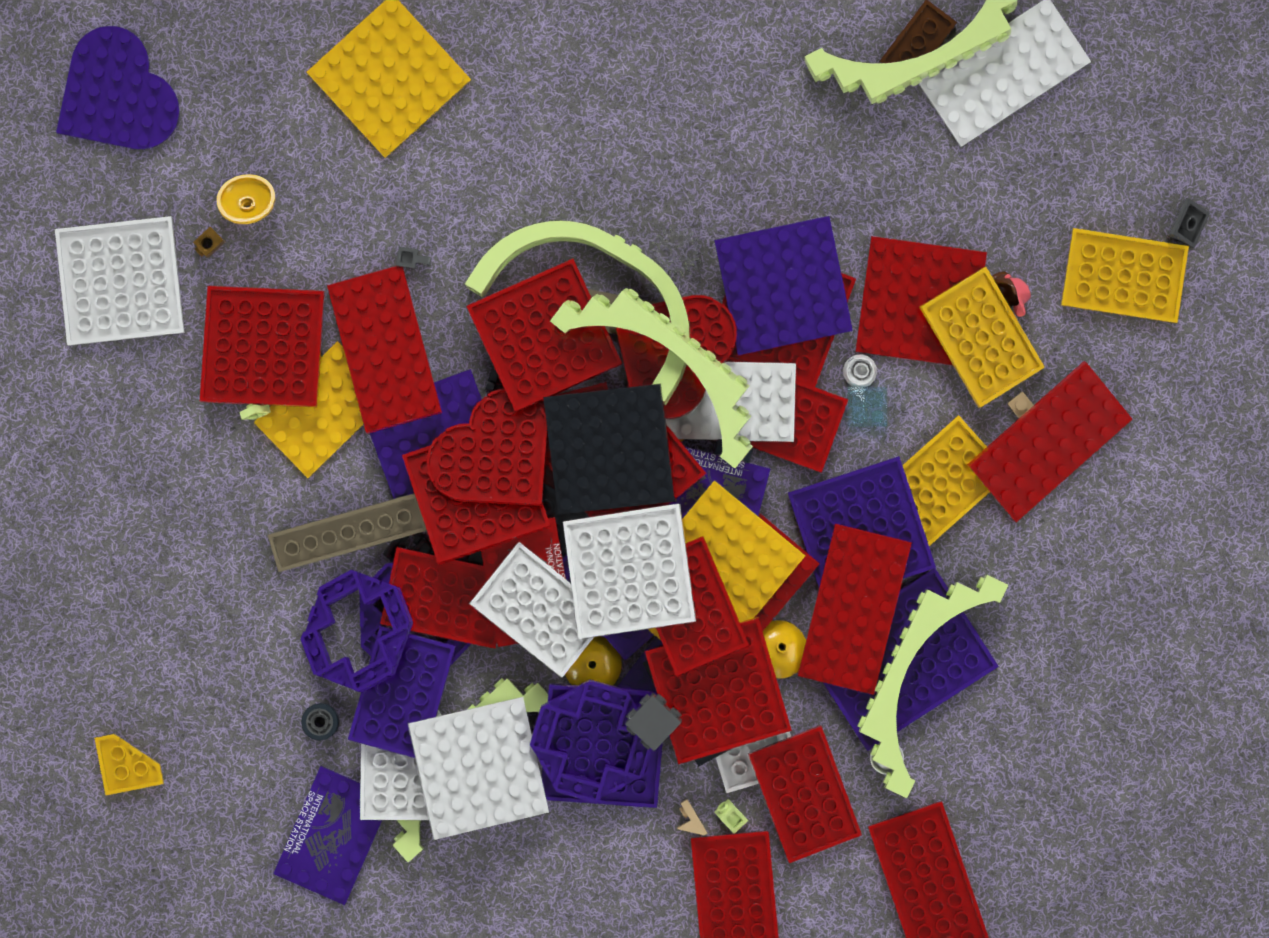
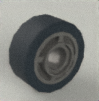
(310, 727)

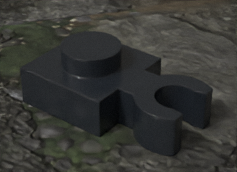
(492, 380)

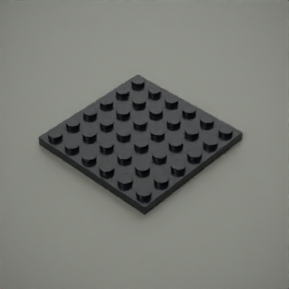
(609, 449)

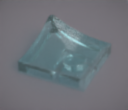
(867, 407)

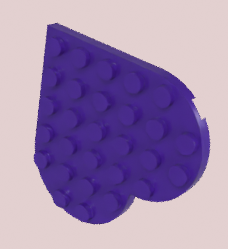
(114, 95)

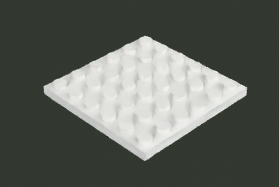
(119, 281)
(629, 571)
(478, 768)

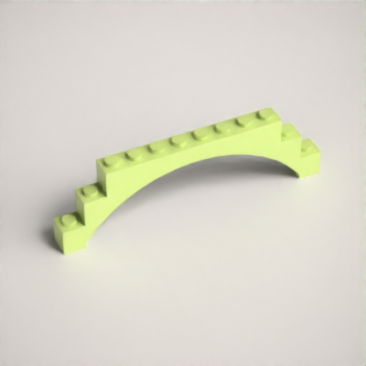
(885, 79)
(717, 378)
(882, 710)
(409, 843)

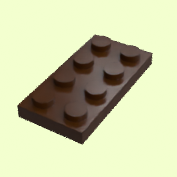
(921, 35)

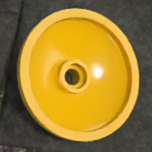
(243, 192)
(785, 662)
(607, 664)

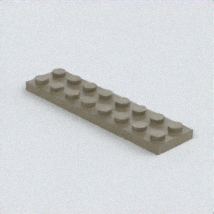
(346, 532)

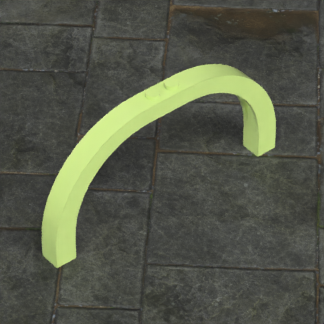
(554, 231)

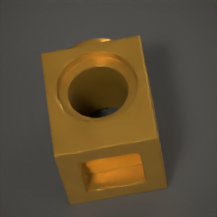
(210, 233)

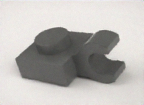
(409, 258)

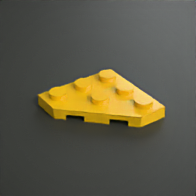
(125, 766)

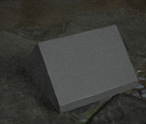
(1188, 223)

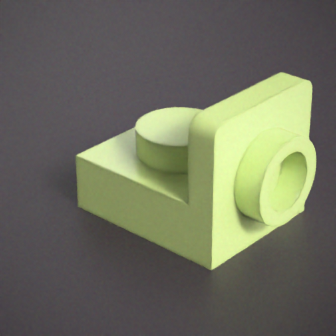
(254, 411)
(730, 816)

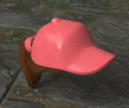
(1014, 291)

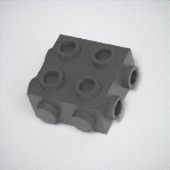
(652, 721)

